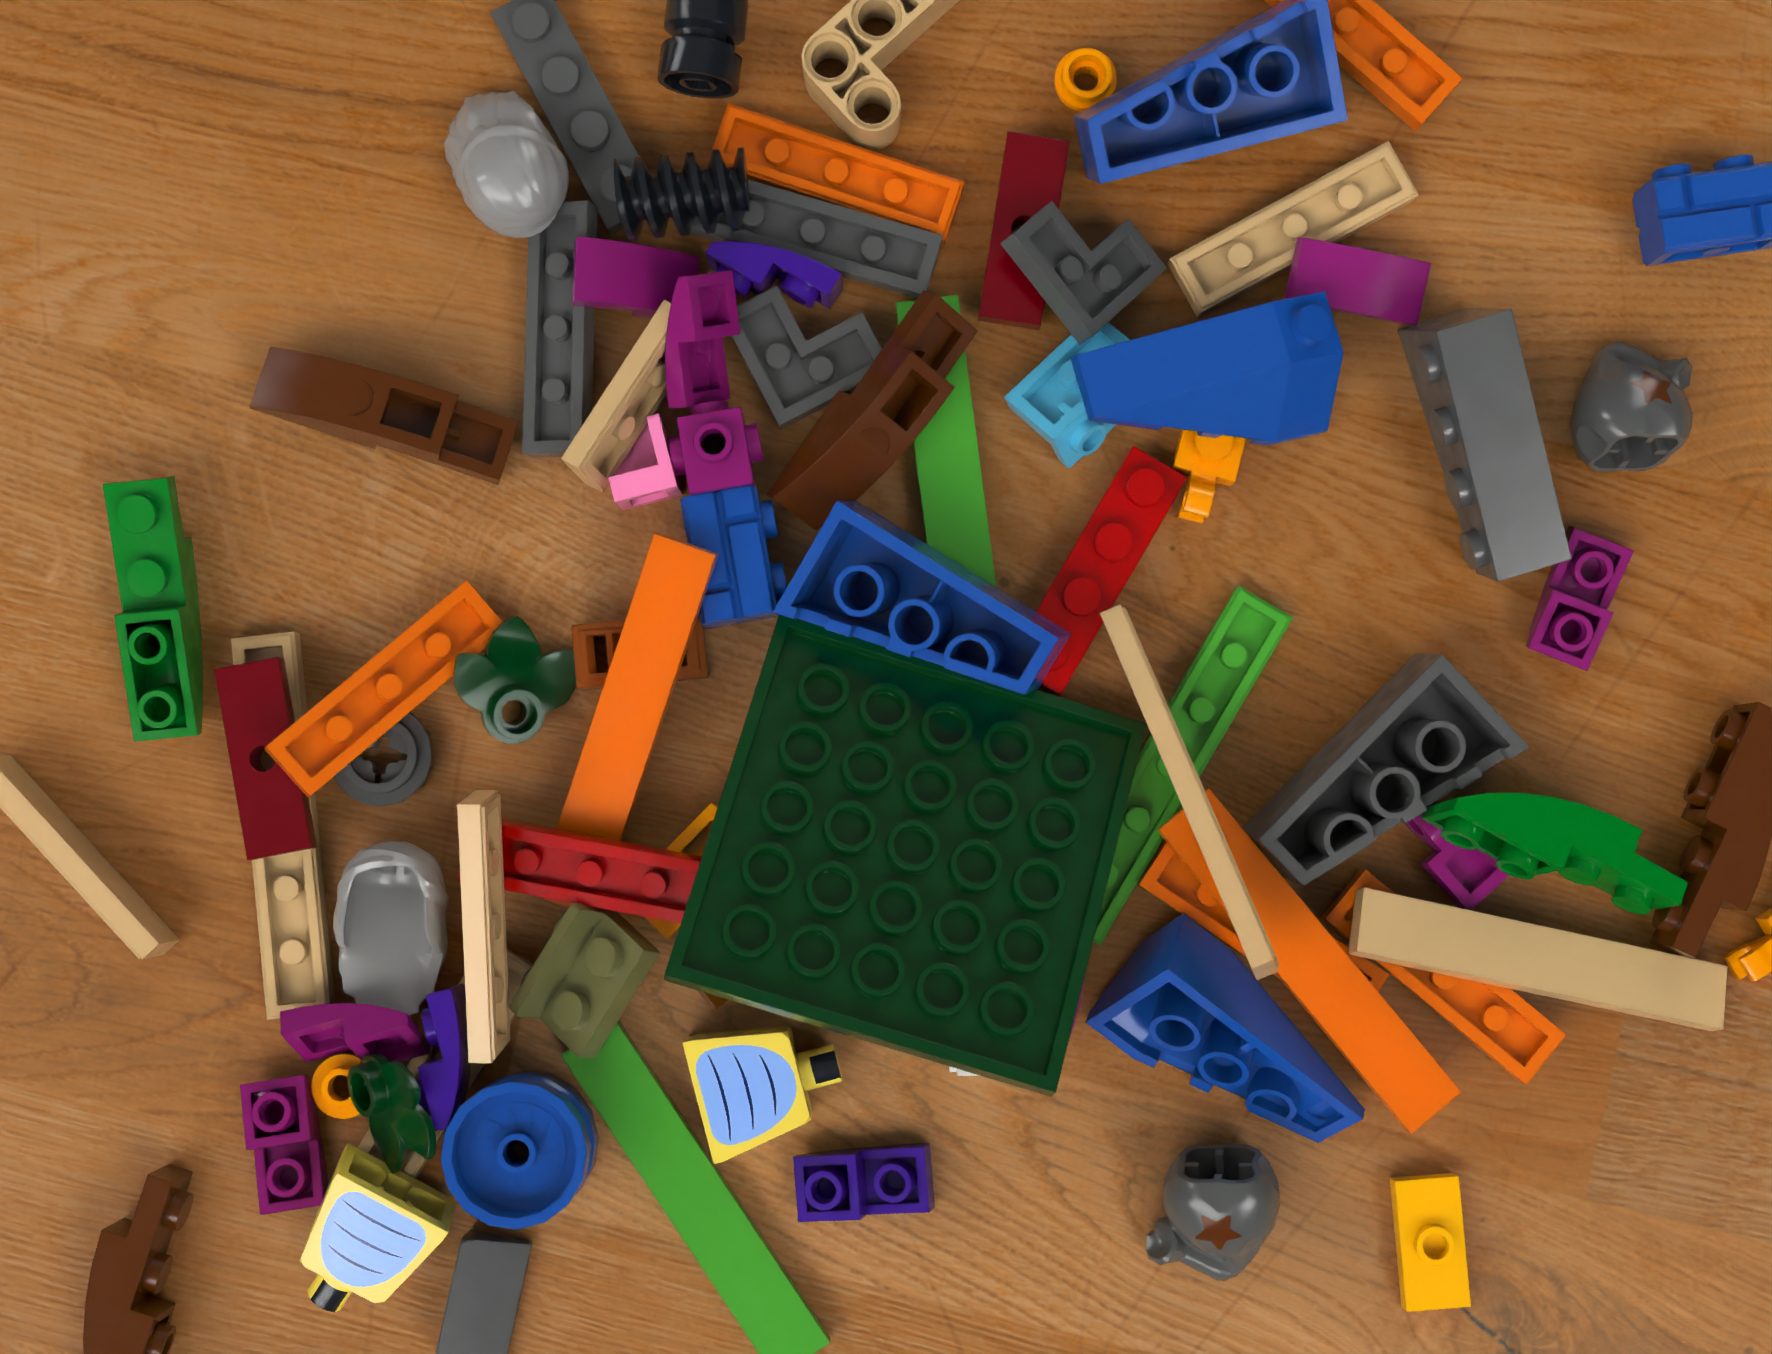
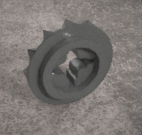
(400, 779)

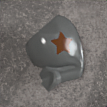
(1631, 410)
(1216, 1208)

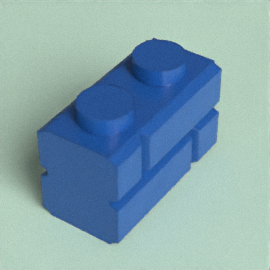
(1705, 212)
(743, 579)

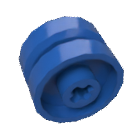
(487, 1172)

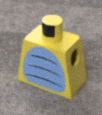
(754, 1085)
(371, 1231)

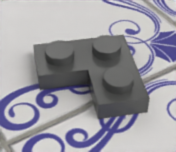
(1077, 282)
(798, 373)

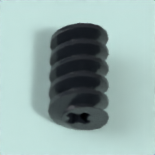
(682, 194)

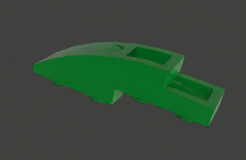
(160, 609)
(1552, 834)

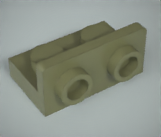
(585, 977)

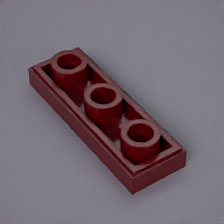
(1028, 181)
(254, 713)

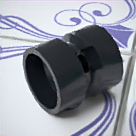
(701, 52)

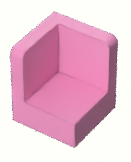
(647, 470)

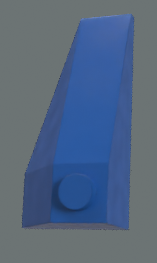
(1239, 374)
(1206, 1014)

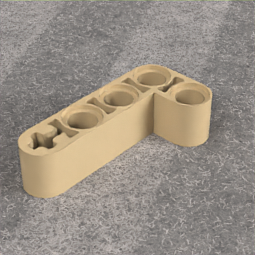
(865, 59)

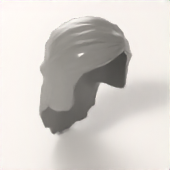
(506, 164)
(391, 925)

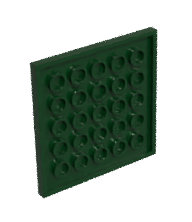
(910, 856)

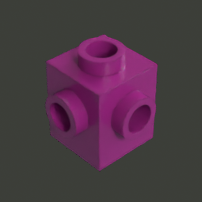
(712, 425)

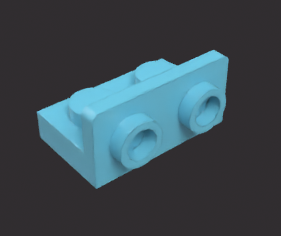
(1053, 403)

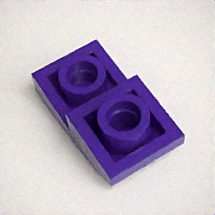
(759, 265)
(445, 1078)
(863, 1182)

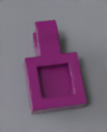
(1460, 872)

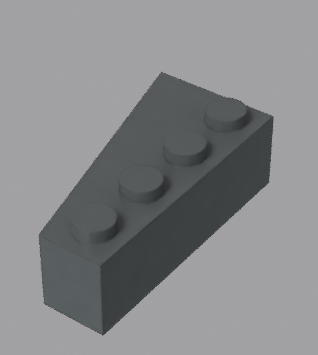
(1487, 440)
(1383, 768)

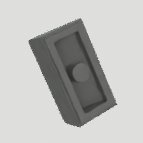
(484, 1294)

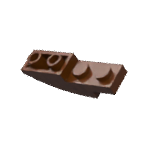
(384, 412)
(881, 418)
(1734, 809)
(134, 1264)

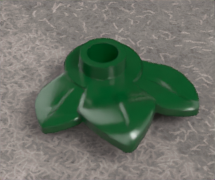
(514, 671)
(391, 1099)

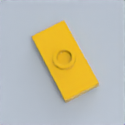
(1430, 1242)

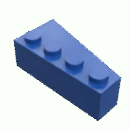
(1231, 93)
(902, 594)

